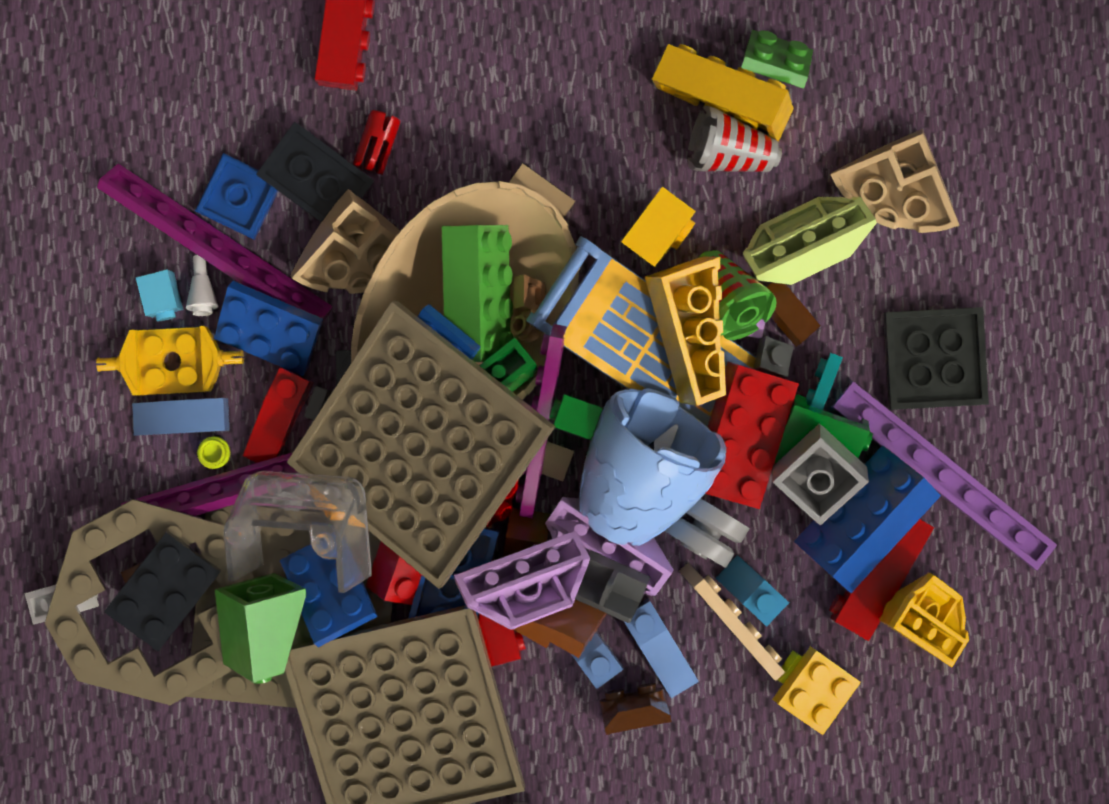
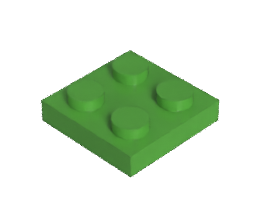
(777, 58)

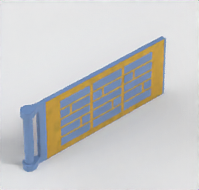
(616, 326)

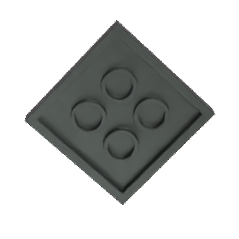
(936, 358)

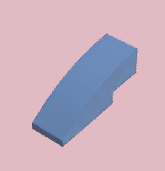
(181, 416)

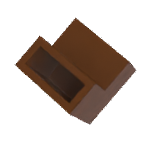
(525, 531)

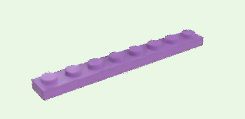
(947, 477)

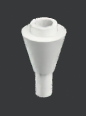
(201, 294)

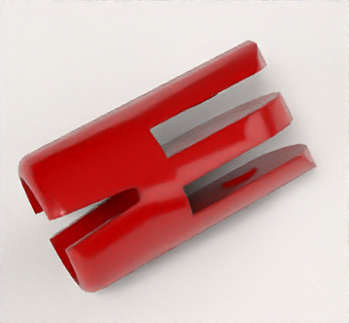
(380, 132)

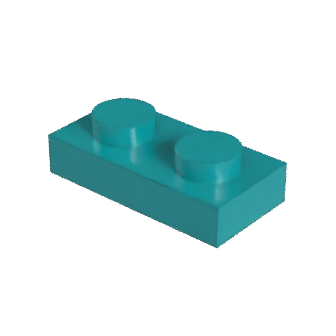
(826, 372)

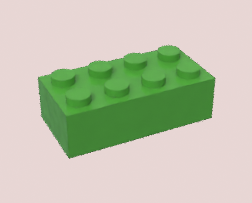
(478, 284)

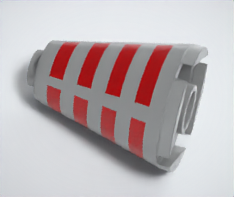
(730, 145)

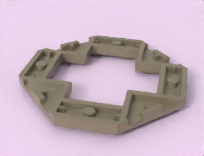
(80, 582)

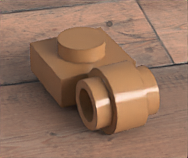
(527, 297)

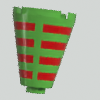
(743, 299)

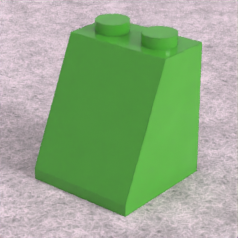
(259, 625)

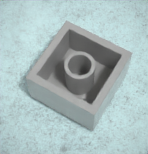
(820, 474)

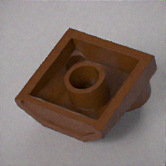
(634, 709)

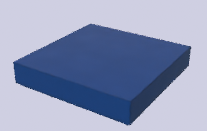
(237, 197)

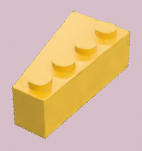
(729, 90)
(660, 227)
(690, 327)

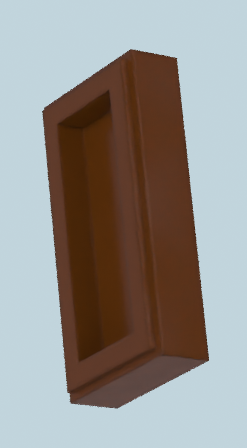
(791, 314)

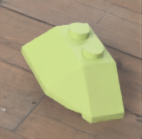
(808, 239)

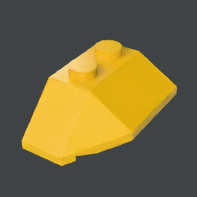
(930, 617)

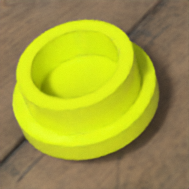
(213, 452)

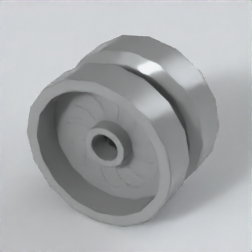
(705, 531)

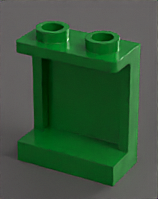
(805, 418)

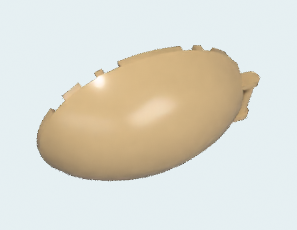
(414, 266)

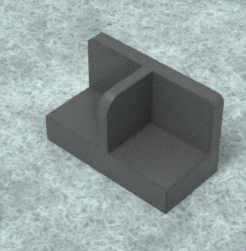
(612, 587)

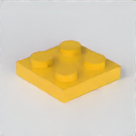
(816, 690)

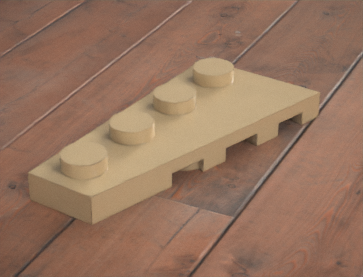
(728, 613)

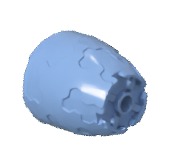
(632, 488)

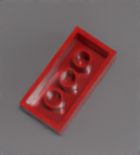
(752, 427)

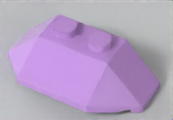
(644, 558)
(527, 582)

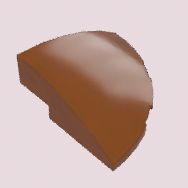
(567, 629)

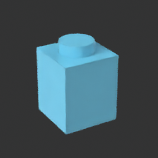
(159, 295)

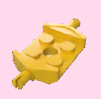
(144, 355)

